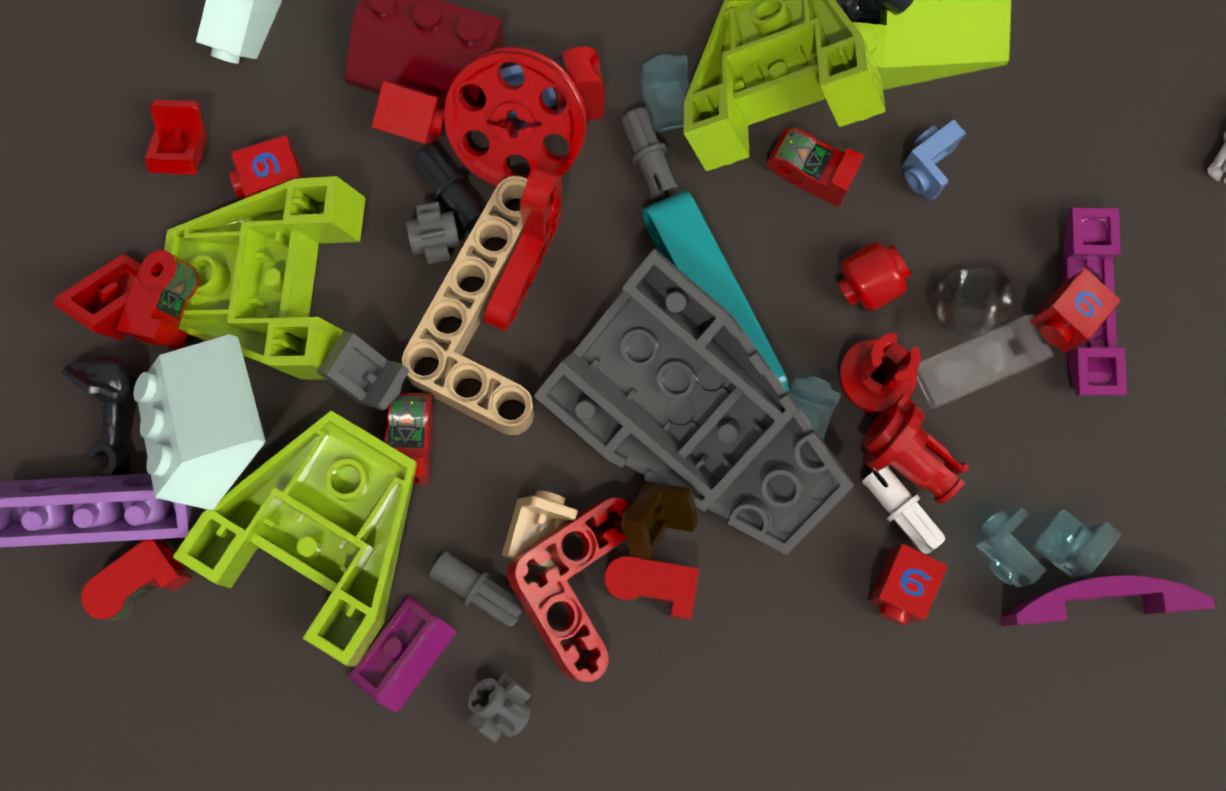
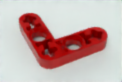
(540, 220)
(555, 587)

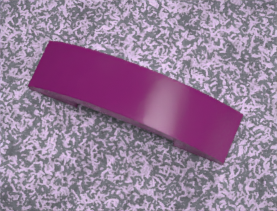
(1092, 243)
(1157, 595)

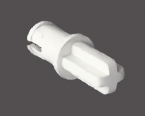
(905, 510)

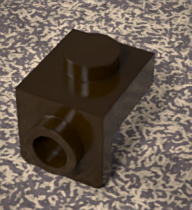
(653, 512)

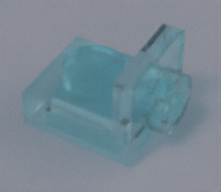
(664, 90)
(815, 401)
(1074, 546)

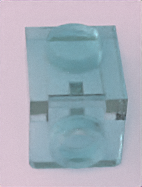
(1007, 556)

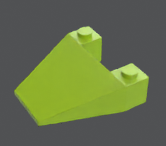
(938, 40)
(773, 61)
(261, 267)
(330, 511)

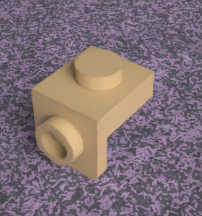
(534, 519)

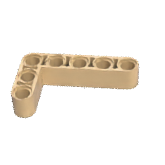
(470, 309)

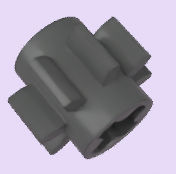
(432, 233)
(499, 707)

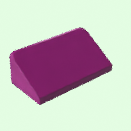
(402, 654)

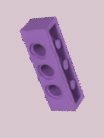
(89, 511)

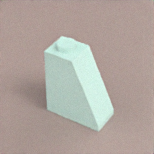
(236, 27)

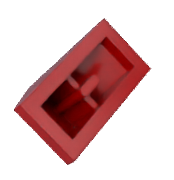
(101, 296)

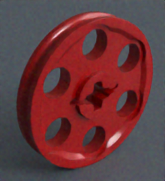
(528, 103)

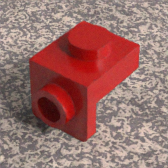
(177, 137)

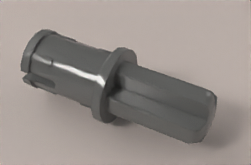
(649, 153)
(477, 589)

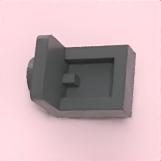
(363, 372)

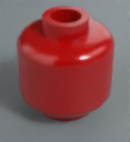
(873, 276)

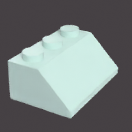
(198, 421)

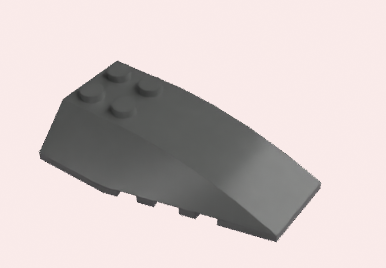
(695, 406)

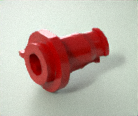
(864, 359)
(902, 443)

